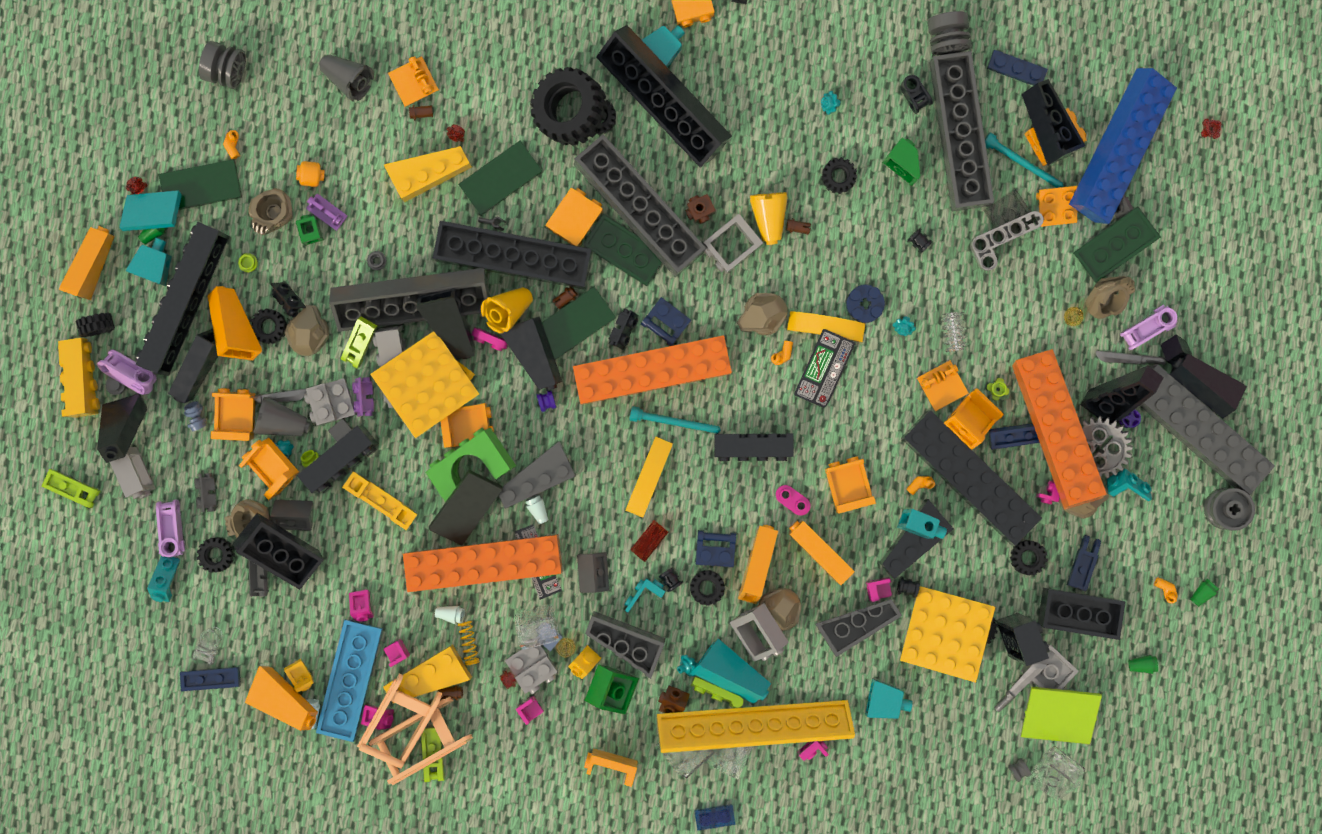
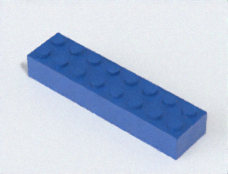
(1123, 145)

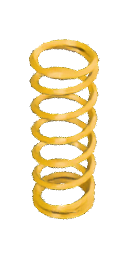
(476, 660)

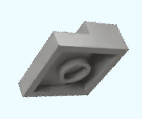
(329, 402)
(532, 668)
(1056, 673)

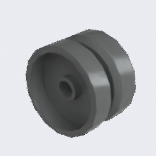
(1229, 509)

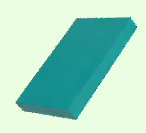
(150, 210)

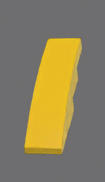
(649, 477)

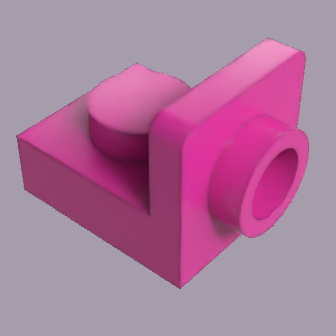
(1053, 495)
(360, 605)
(385, 721)
(808, 751)

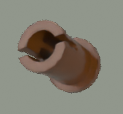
(420, 112)
(798, 226)
(565, 297)
(453, 692)

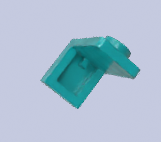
(1125, 480)
(161, 579)
(654, 586)

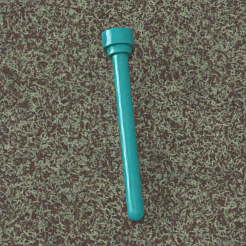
(992, 142)
(638, 414)

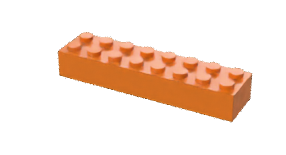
(652, 370)
(1058, 429)
(482, 563)

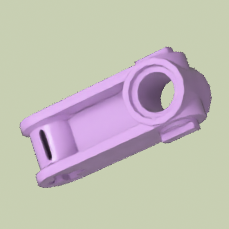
(1149, 327)
(127, 372)
(169, 528)

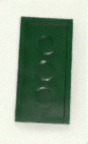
(500, 177)
(203, 184)
(1117, 244)
(622, 249)
(577, 322)

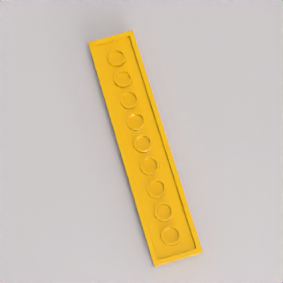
(754, 726)

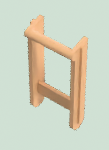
(407, 702)
(442, 731)

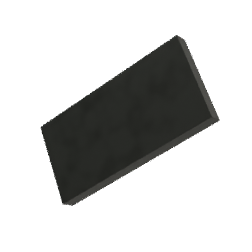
(465, 507)

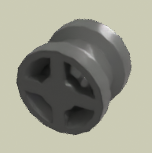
(1019, 770)

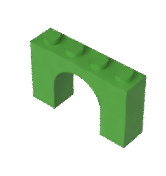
(485, 446)

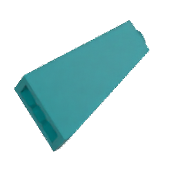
(729, 671)

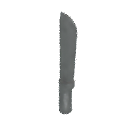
(1115, 357)
(292, 395)
(1024, 680)

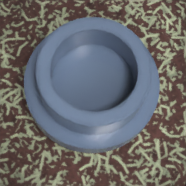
(193, 409)
(197, 423)

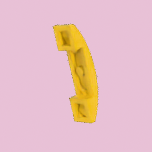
(816, 323)
(380, 500)

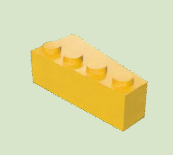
(424, 172)
(78, 378)
(434, 674)

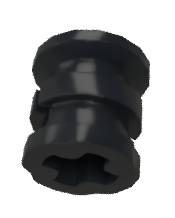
(919, 240)
(670, 579)
(908, 587)

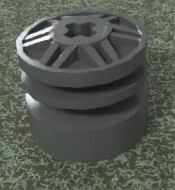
(949, 33)
(222, 64)

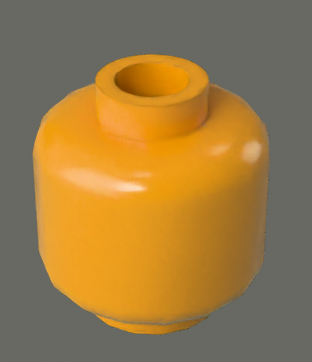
(309, 174)

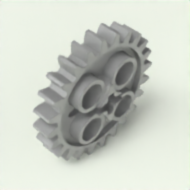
(1112, 459)

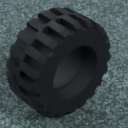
(553, 90)

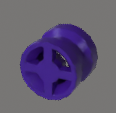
(546, 401)
(1134, 419)

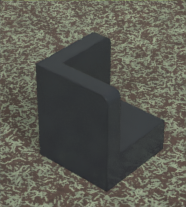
(1175, 348)

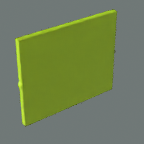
(1060, 715)

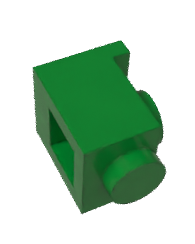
(303, 224)

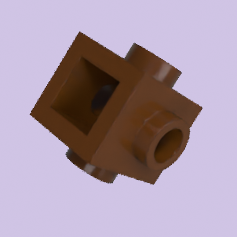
(700, 202)
(673, 700)

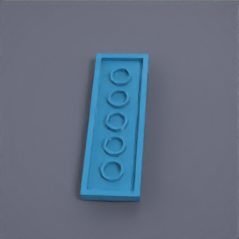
(349, 680)

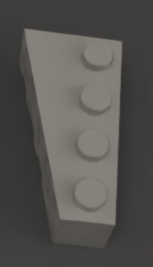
(389, 346)

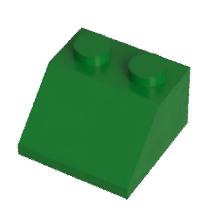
(904, 161)
(611, 689)

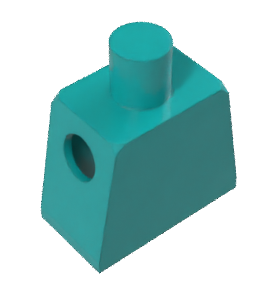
(665, 43)
(151, 263)
(915, 521)
(886, 701)

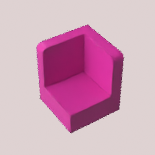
(878, 589)
(396, 652)
(529, 709)

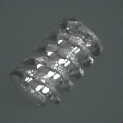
(954, 331)

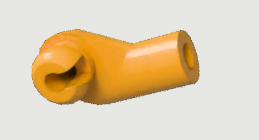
(230, 144)
(784, 355)
(920, 482)
(1168, 589)

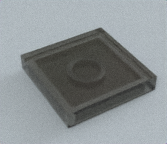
(1008, 209)

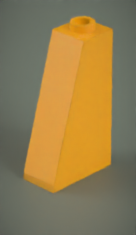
(88, 263)
(231, 326)
(820, 552)
(758, 564)
(279, 699)

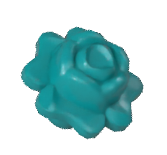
(830, 102)
(904, 326)
(285, 447)
(686, 665)

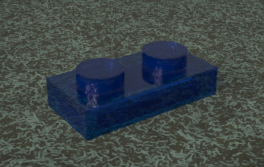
(714, 817)

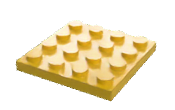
(424, 384)
(948, 634)

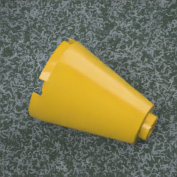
(769, 215)
(506, 308)

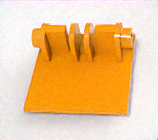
(413, 81)
(1055, 205)
(942, 385)

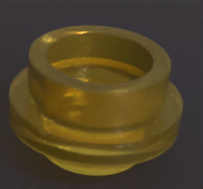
(1073, 316)
(565, 647)

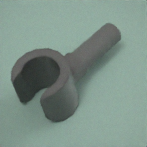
(494, 222)

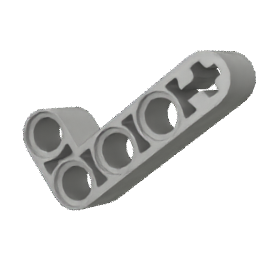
(1007, 235)

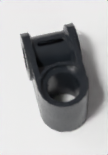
(915, 95)

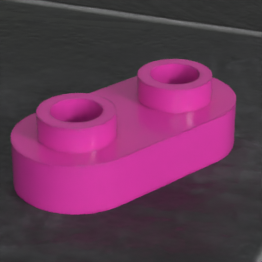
(481, 336)
(792, 500)

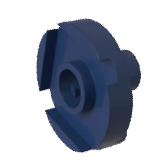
(873, 296)

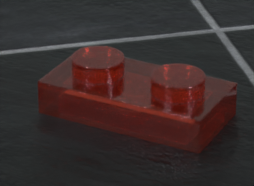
(649, 540)

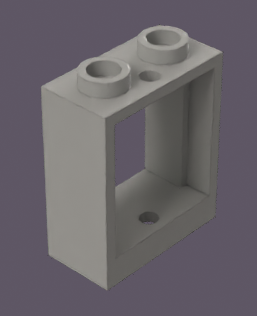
(747, 232)
(133, 475)
(768, 628)

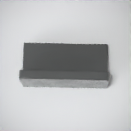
(292, 514)
(593, 572)

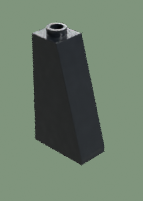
(447, 319)
(534, 352)
(195, 367)
(1208, 384)
(119, 426)

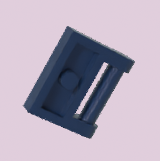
(670, 317)
(715, 555)

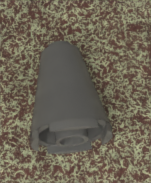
(347, 76)
(279, 420)

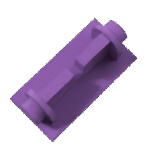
(326, 211)
(361, 389)

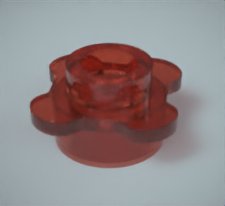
(1215, 124)
(456, 133)
(136, 185)
(507, 679)

